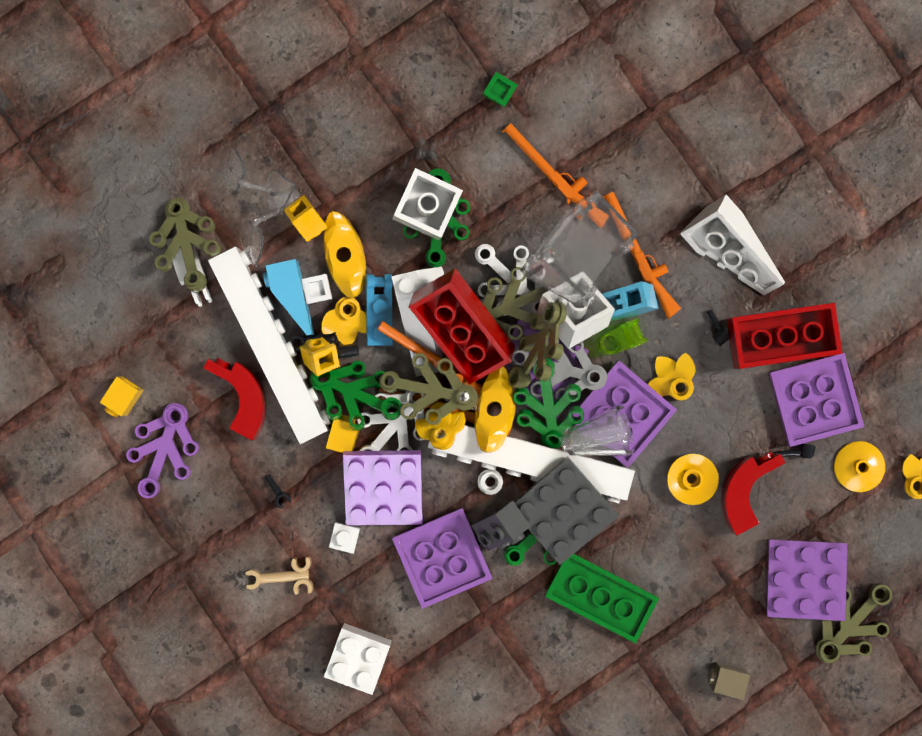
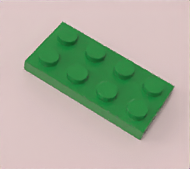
(602, 597)

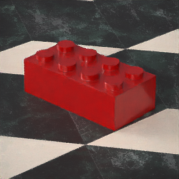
(462, 326)
(784, 336)

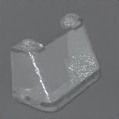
(580, 249)

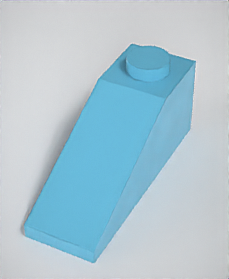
(286, 285)
(632, 300)

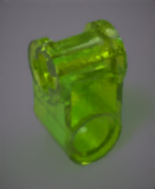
(625, 336)

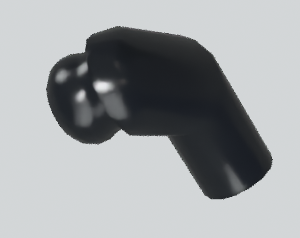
(342, 350)

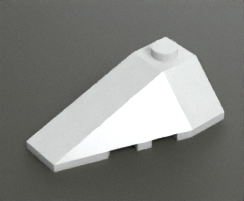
(729, 239)
(404, 287)

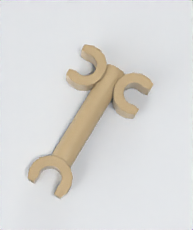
(300, 575)

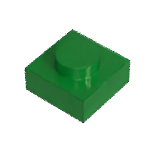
(500, 89)

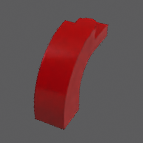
(250, 392)
(737, 489)

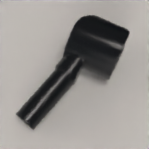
(722, 334)
(304, 339)
(806, 451)
(278, 492)

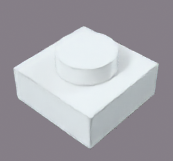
(316, 289)
(344, 537)

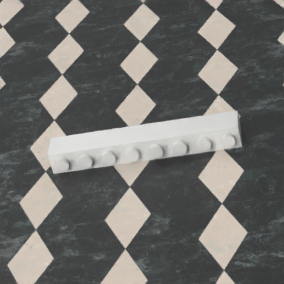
(269, 344)
(537, 460)

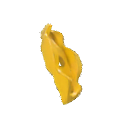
(351, 274)
(493, 430)

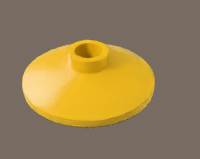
(847, 464)
(704, 485)

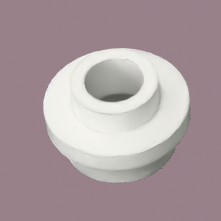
(490, 489)

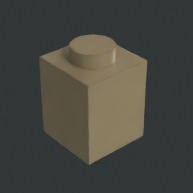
(728, 680)

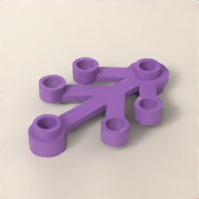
(164, 446)

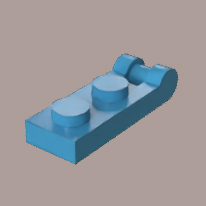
(378, 309)

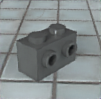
(501, 527)

